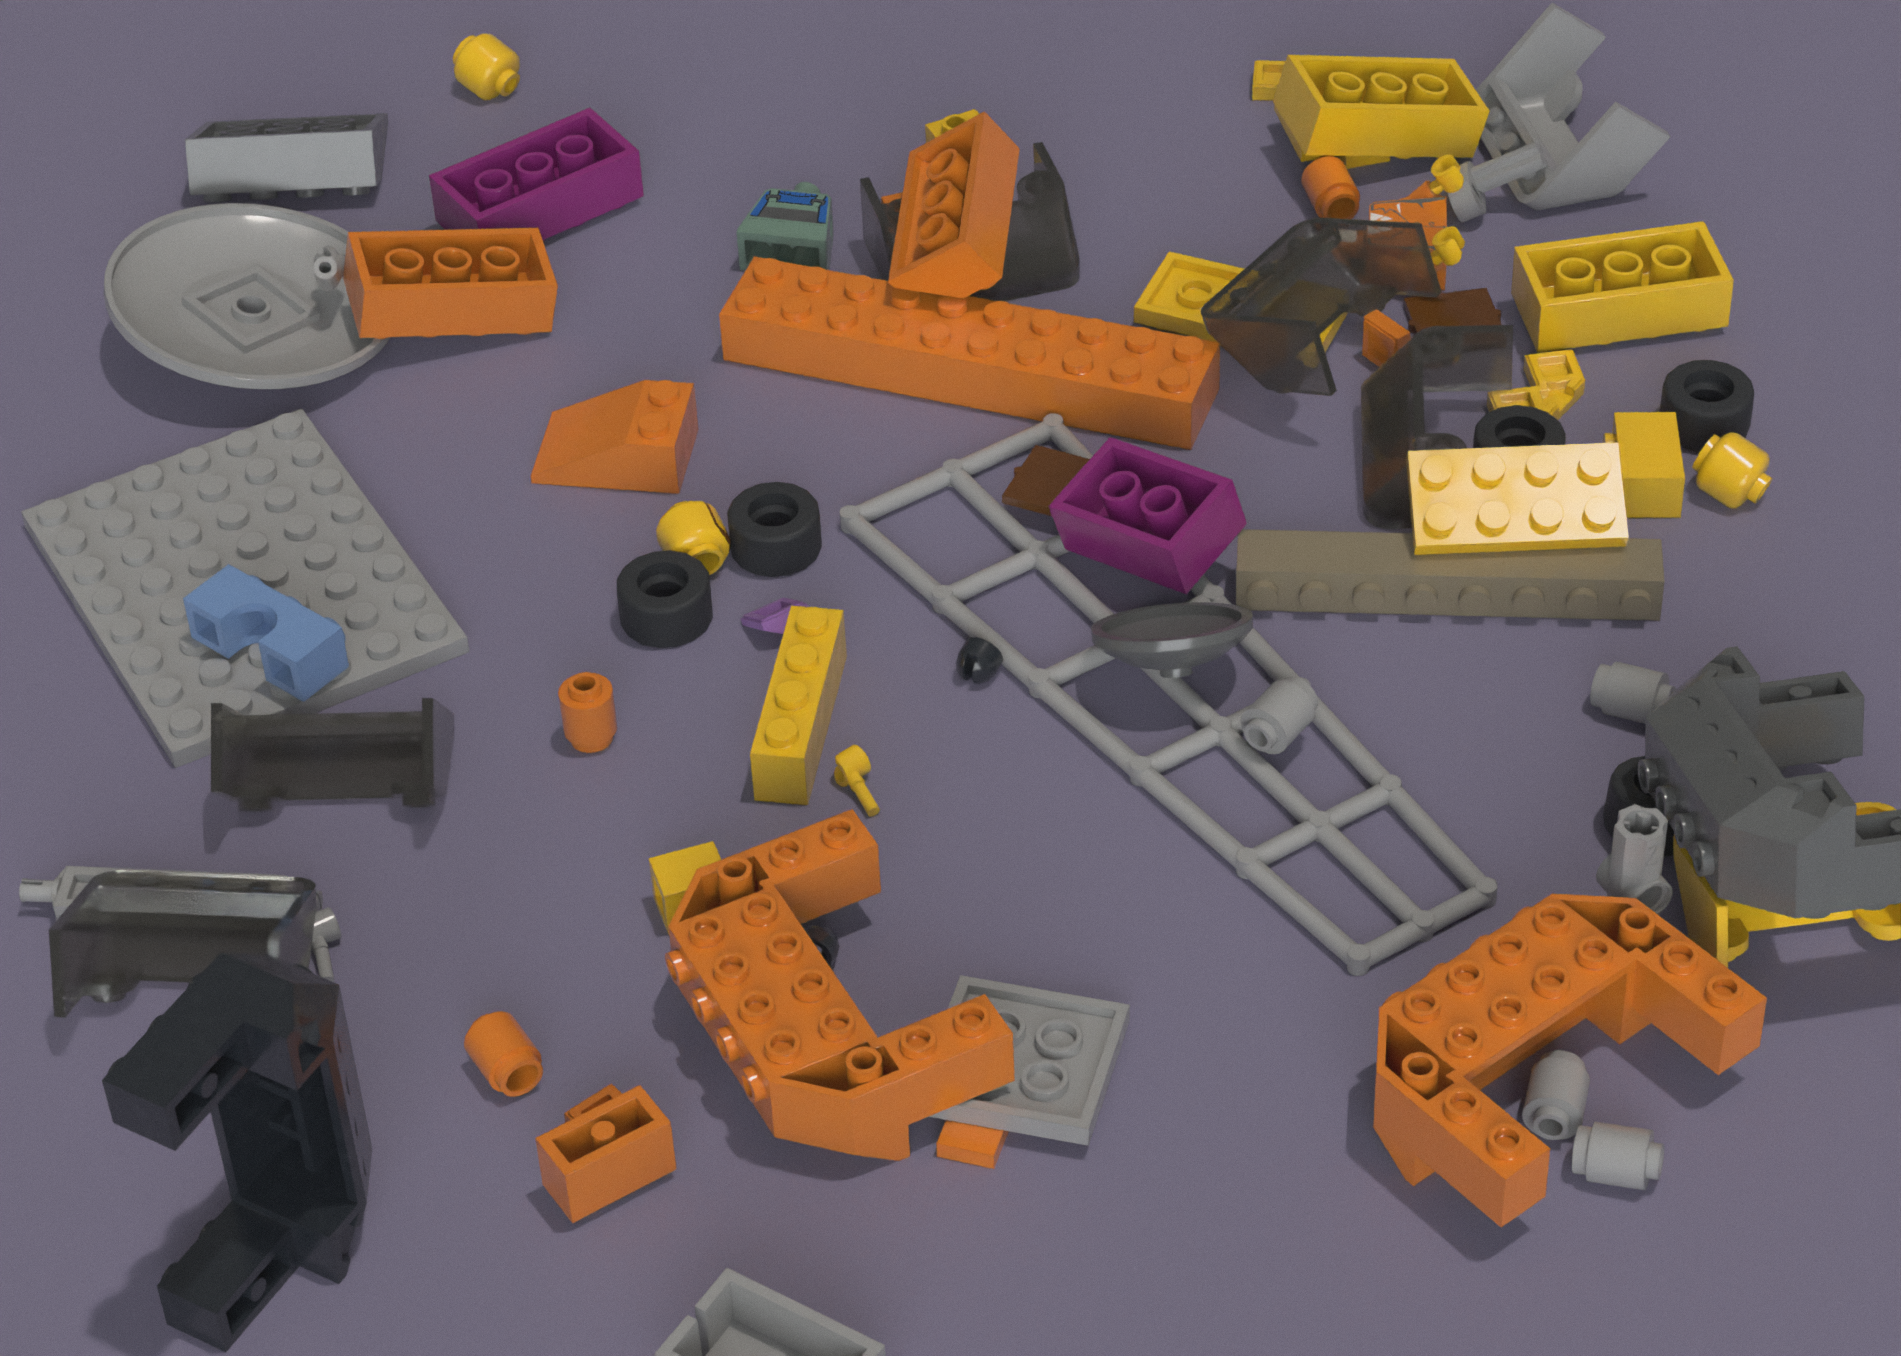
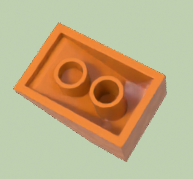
(622, 439)

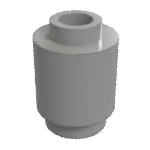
(1629, 690)
(1279, 715)
(1556, 1095)
(1617, 1155)

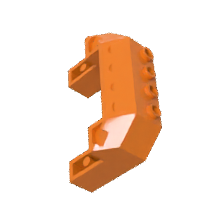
(1515, 996)
(789, 1020)

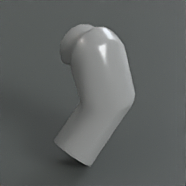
(328, 268)

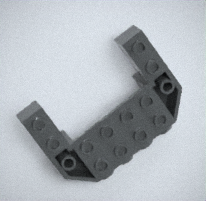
(1749, 829)

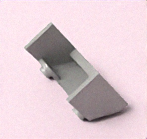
(1529, 103)

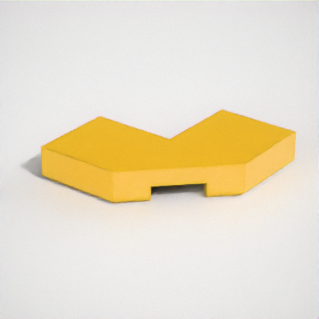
(1553, 381)

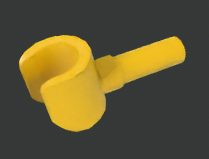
(851, 768)

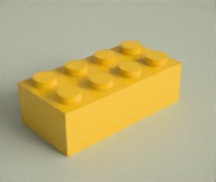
(1380, 106)
(1621, 286)

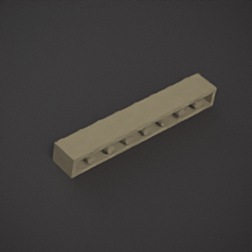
(1385, 577)

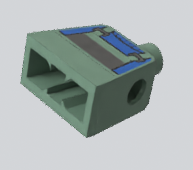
(789, 227)

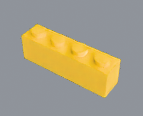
(798, 705)

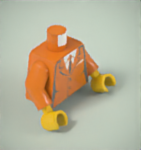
(1429, 207)

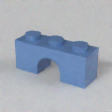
(295, 643)

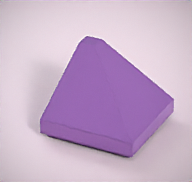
(771, 616)

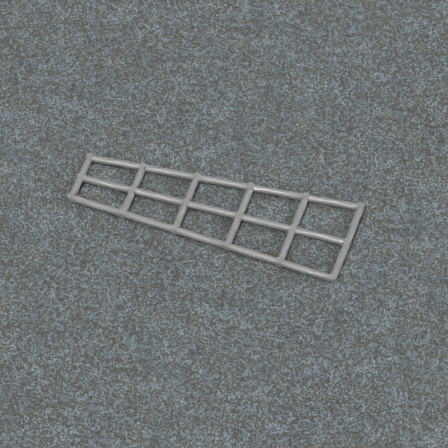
(1216, 729)

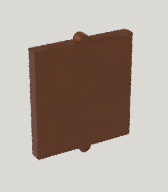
(1451, 309)
(1042, 479)

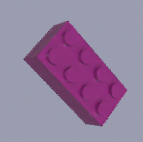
(541, 179)

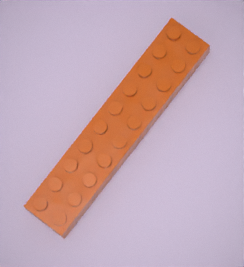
(972, 352)

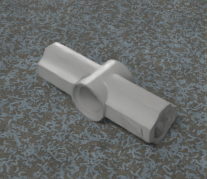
(1637, 858)

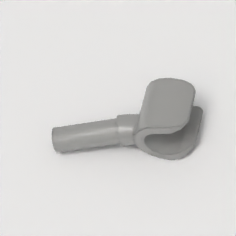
(325, 931)

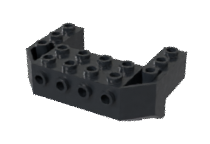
(280, 1076)

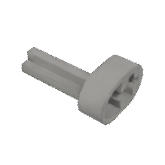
(1471, 198)

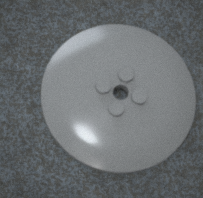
(235, 297)

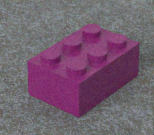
(1148, 515)

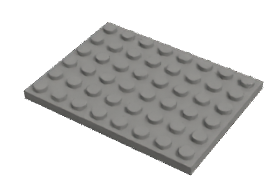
(272, 508)

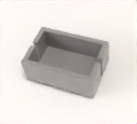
(753, 1320)

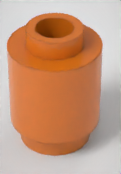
(1331, 188)
(588, 711)
(504, 1053)

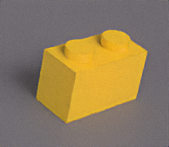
(1649, 463)

